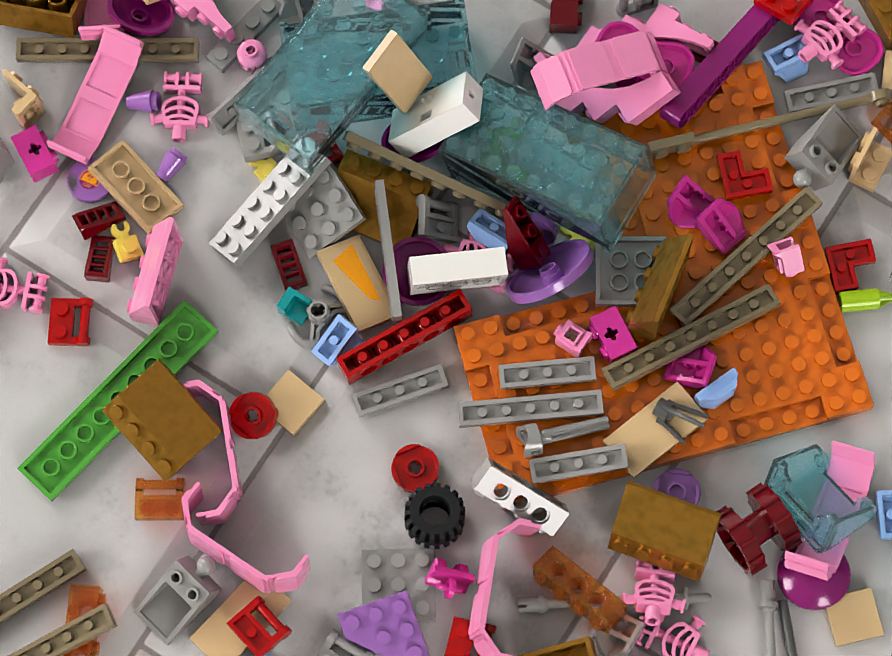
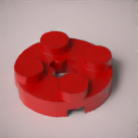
(266, 415)
(402, 464)

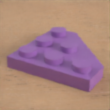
(385, 626)

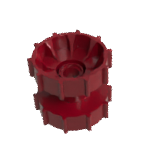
(766, 522)

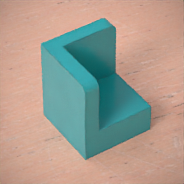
(294, 306)

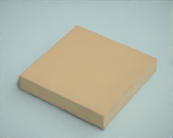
(294, 402)
(854, 618)

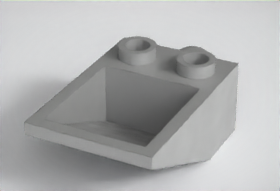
(824, 150)
(179, 597)

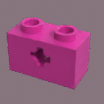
(38, 165)
(611, 322)

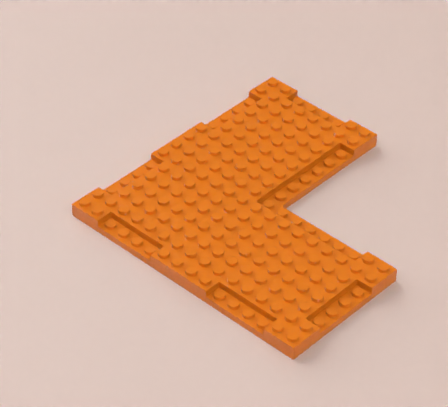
(790, 362)

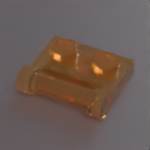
(159, 506)

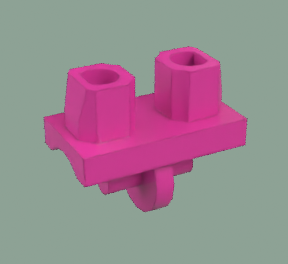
(450, 580)

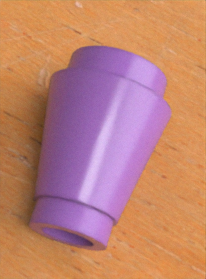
(144, 101)
(171, 164)

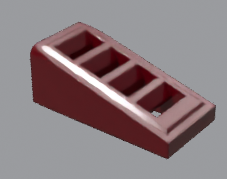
(94, 228)
(284, 246)
(99, 276)

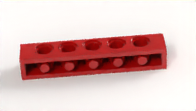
(404, 336)

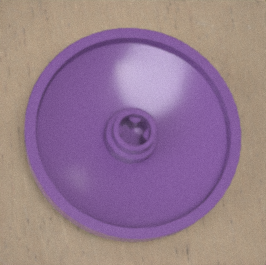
(559, 270)

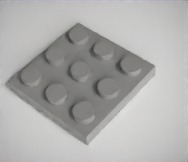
(324, 213)
(622, 270)
(400, 570)

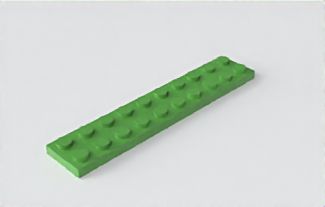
(87, 428)

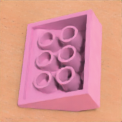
(156, 273)

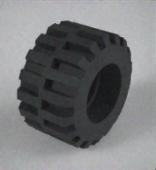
(434, 497)

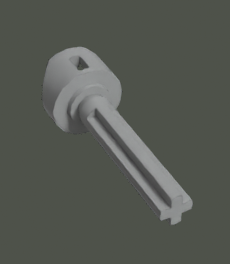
(534, 438)

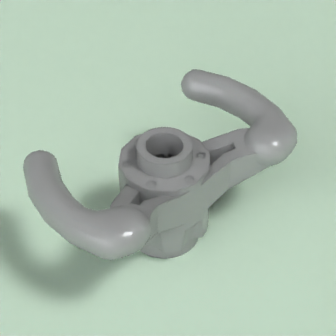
(320, 322)

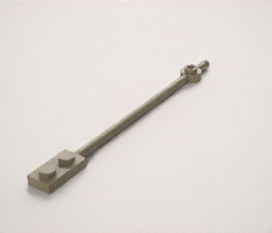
(684, 142)

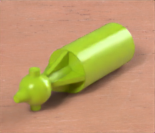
(863, 300)

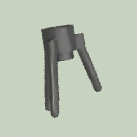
(667, 410)

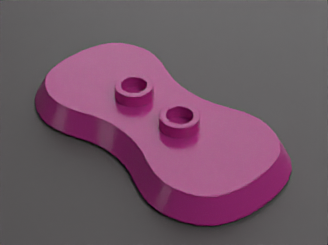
(858, 55)
(677, 57)

